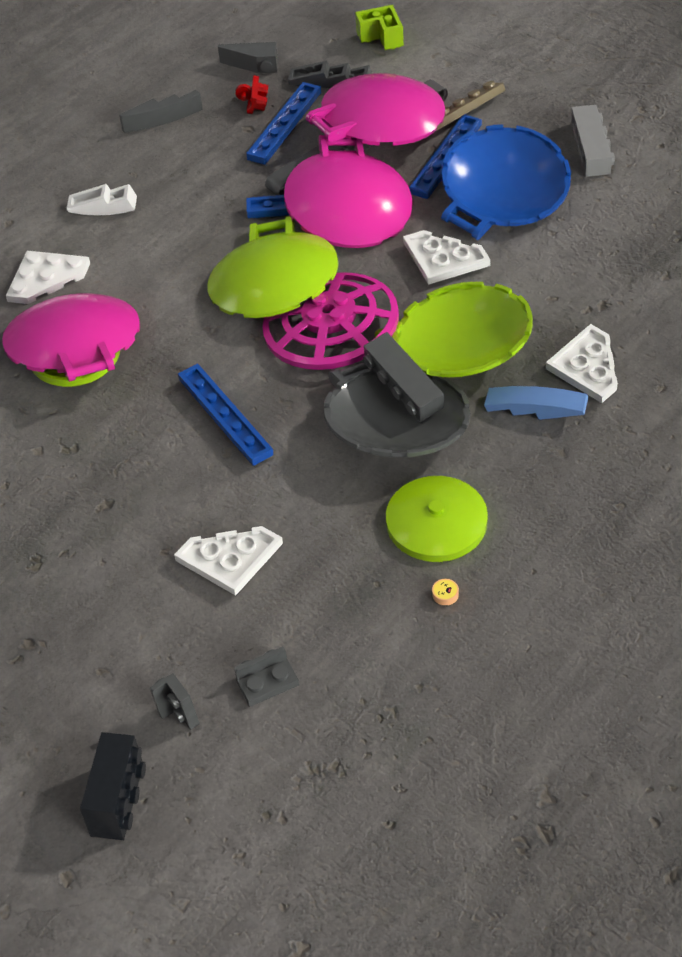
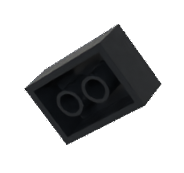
(113, 786)

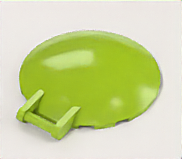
(272, 271)
(464, 329)

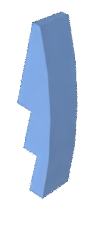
(543, 401)

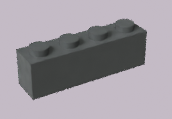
(403, 377)

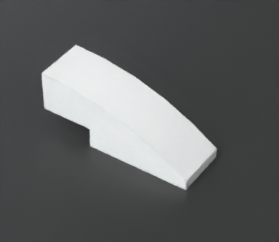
(103, 201)

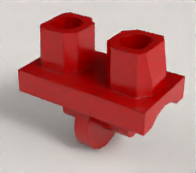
(255, 95)

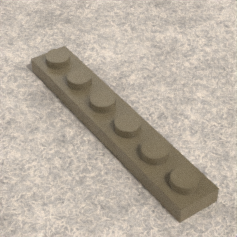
(474, 99)

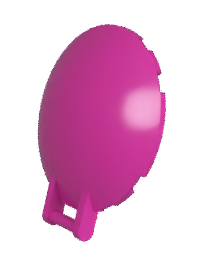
(379, 110)
(347, 196)
(71, 334)

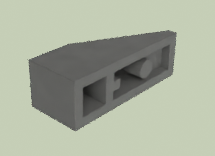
(254, 57)

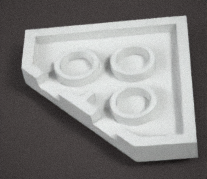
(444, 257)
(45, 274)
(587, 364)
(230, 556)

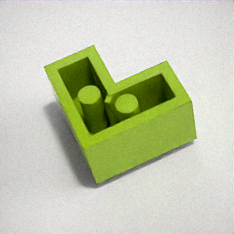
(380, 24)

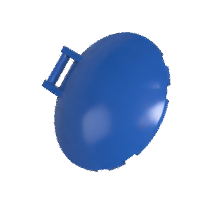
(503, 178)

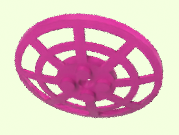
(341, 316)

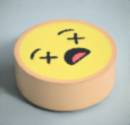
(445, 592)

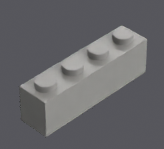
(591, 140)

